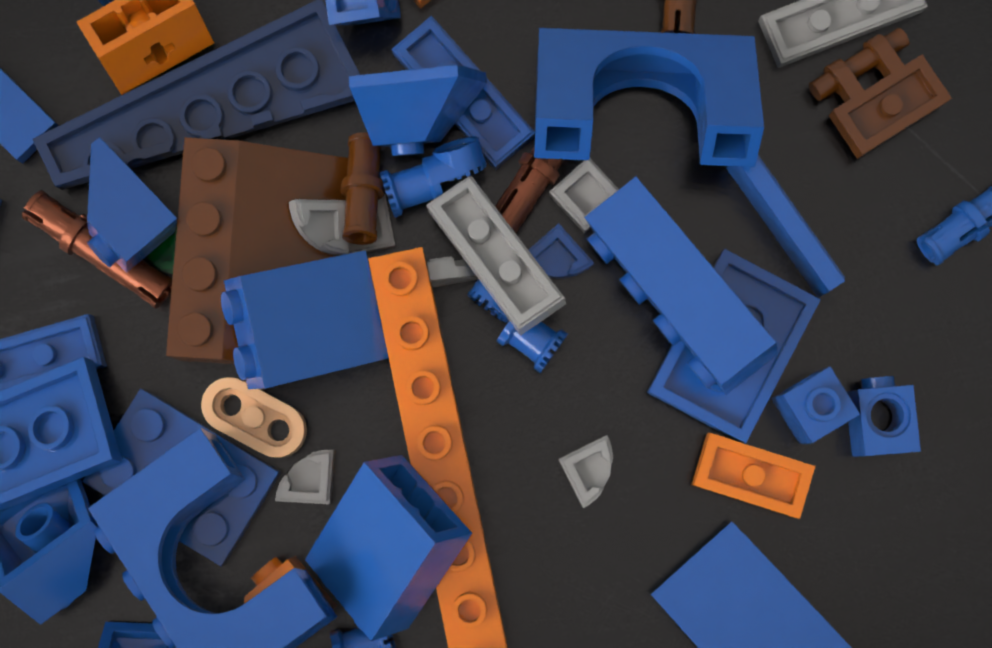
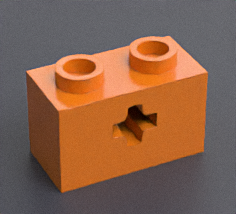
(144, 38)

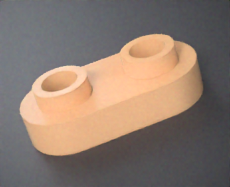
(255, 419)

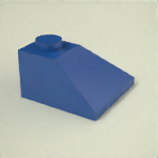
(414, 104)
(47, 550)

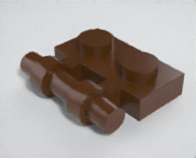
(887, 106)

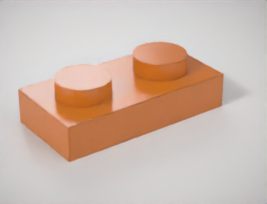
(753, 475)

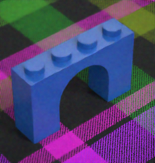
(706, 71)
(144, 526)

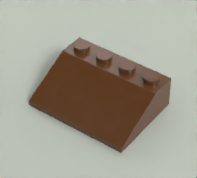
(235, 225)

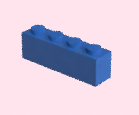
(681, 286)

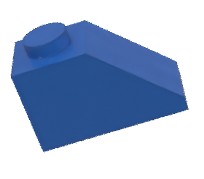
(123, 212)

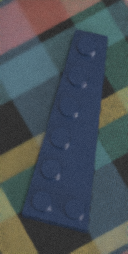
(239, 88)

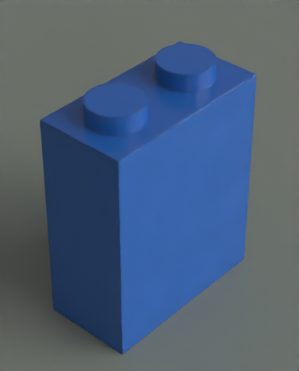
(304, 320)
(387, 546)

